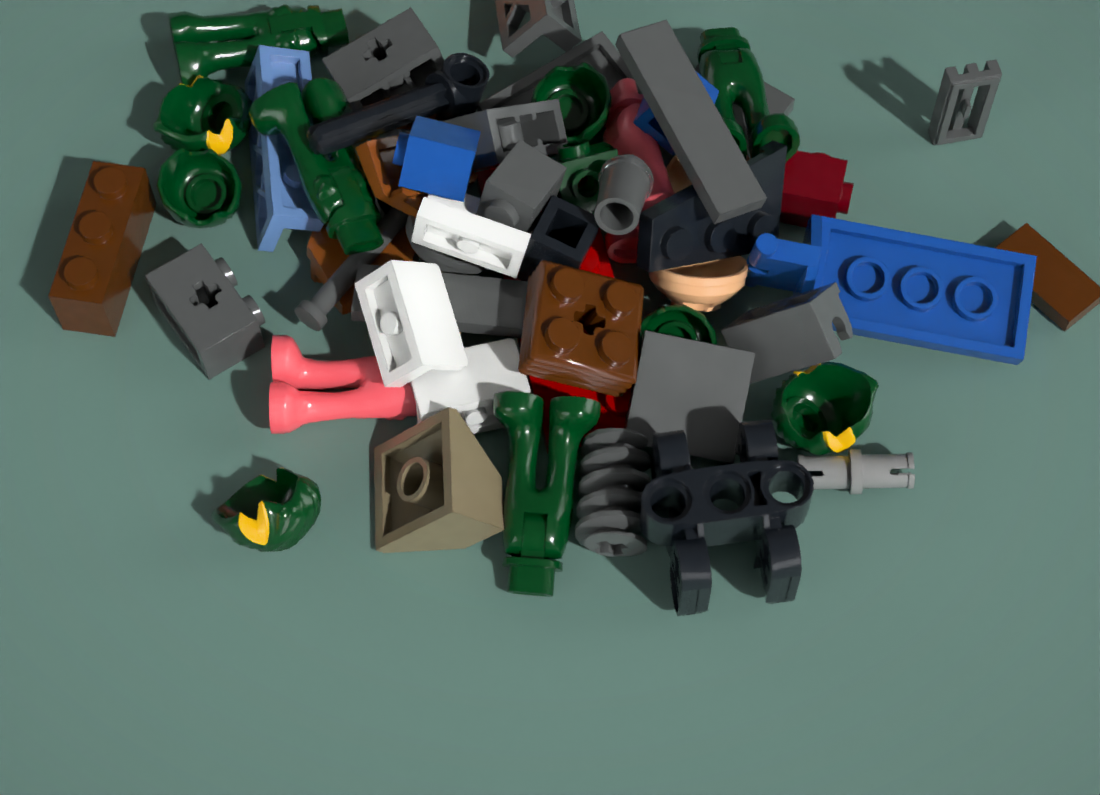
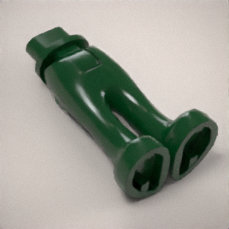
(205, 48)
(733, 70)
(333, 186)
(541, 519)

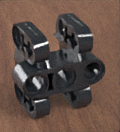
(698, 523)

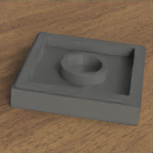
(691, 390)

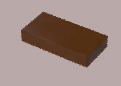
(1059, 285)

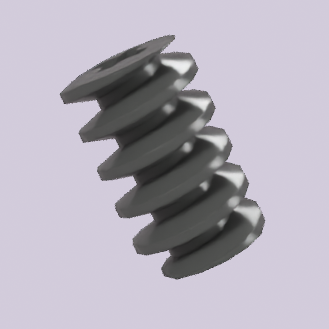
(612, 492)

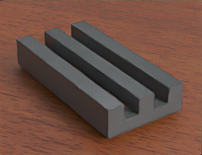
(954, 103)

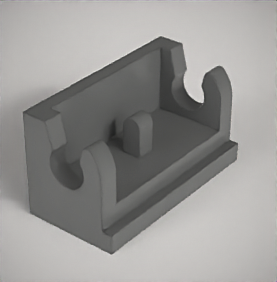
(791, 332)

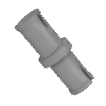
(859, 471)

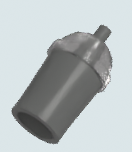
(623, 188)

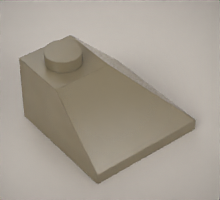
(435, 488)

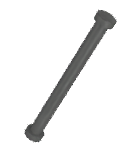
(314, 312)

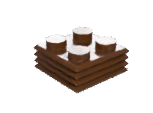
(553, 340)

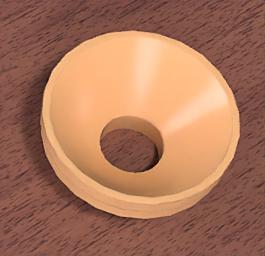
(702, 284)

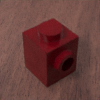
(814, 186)

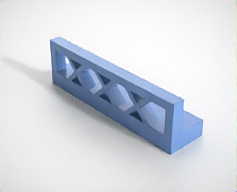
(275, 178)

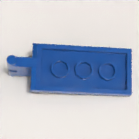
(908, 285)

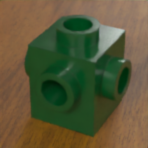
(582, 164)

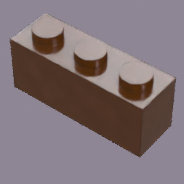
(103, 249)

